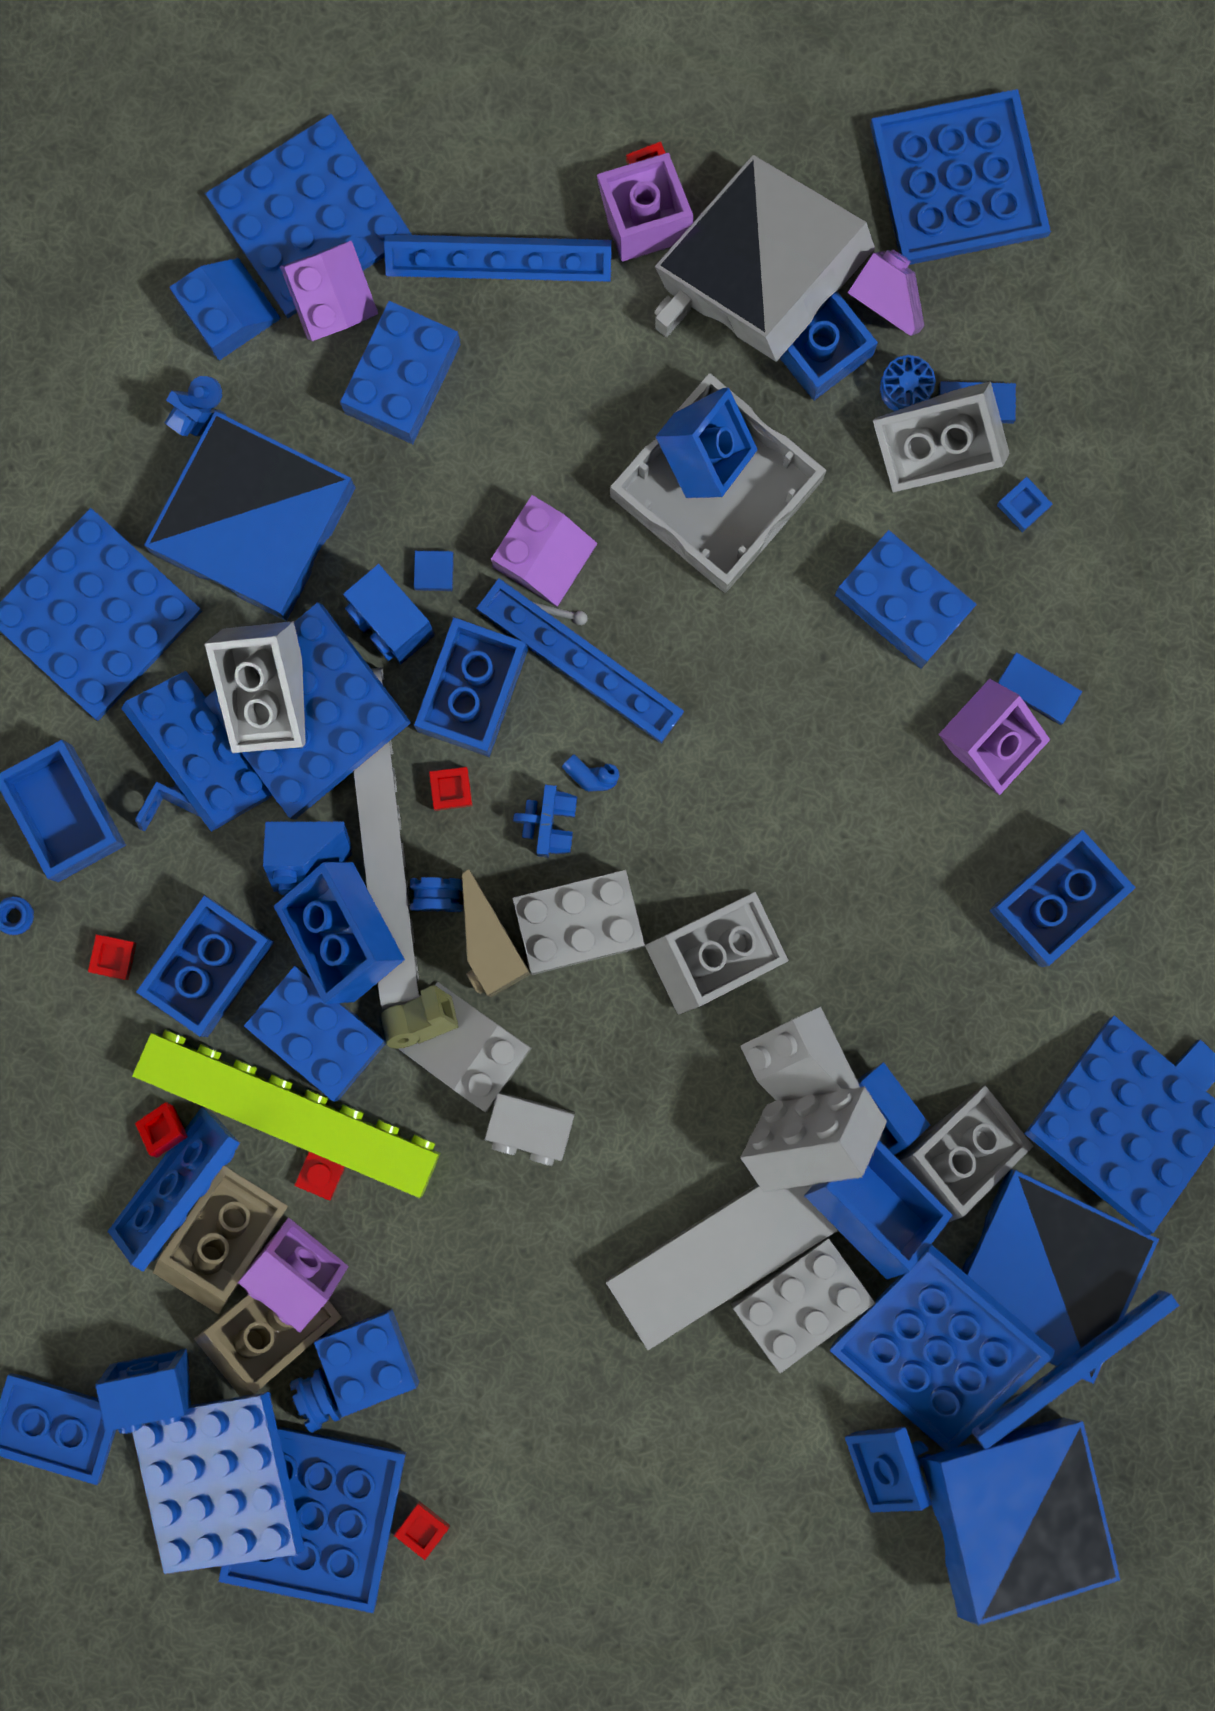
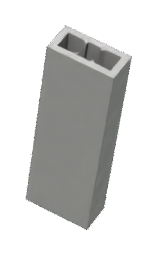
(716, 1259)

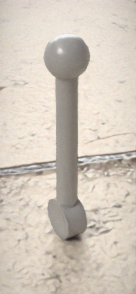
(578, 617)

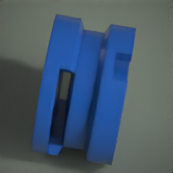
(907, 382)
(436, 894)
(315, 1400)

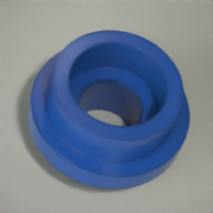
(25, 921)

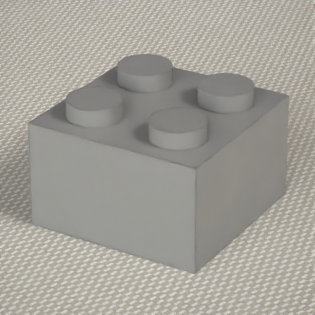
(529, 1127)

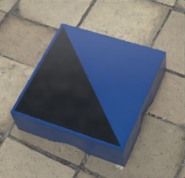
(250, 515)
(1058, 1263)
(1021, 1520)

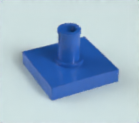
(889, 1469)

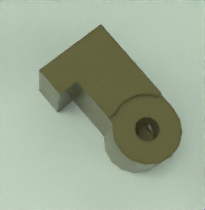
(419, 1019)

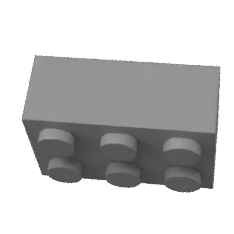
(578, 922)
(814, 1139)
(802, 1304)

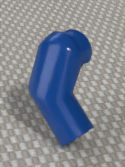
(591, 778)

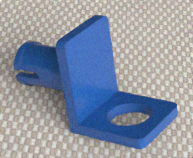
(159, 792)

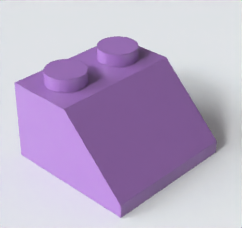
(644, 206)
(890, 290)
(329, 291)
(543, 551)
(995, 735)
(293, 1275)

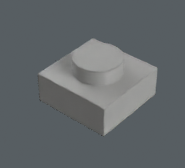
(671, 312)

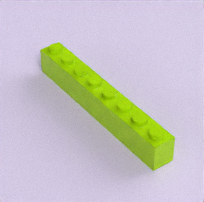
(286, 1113)

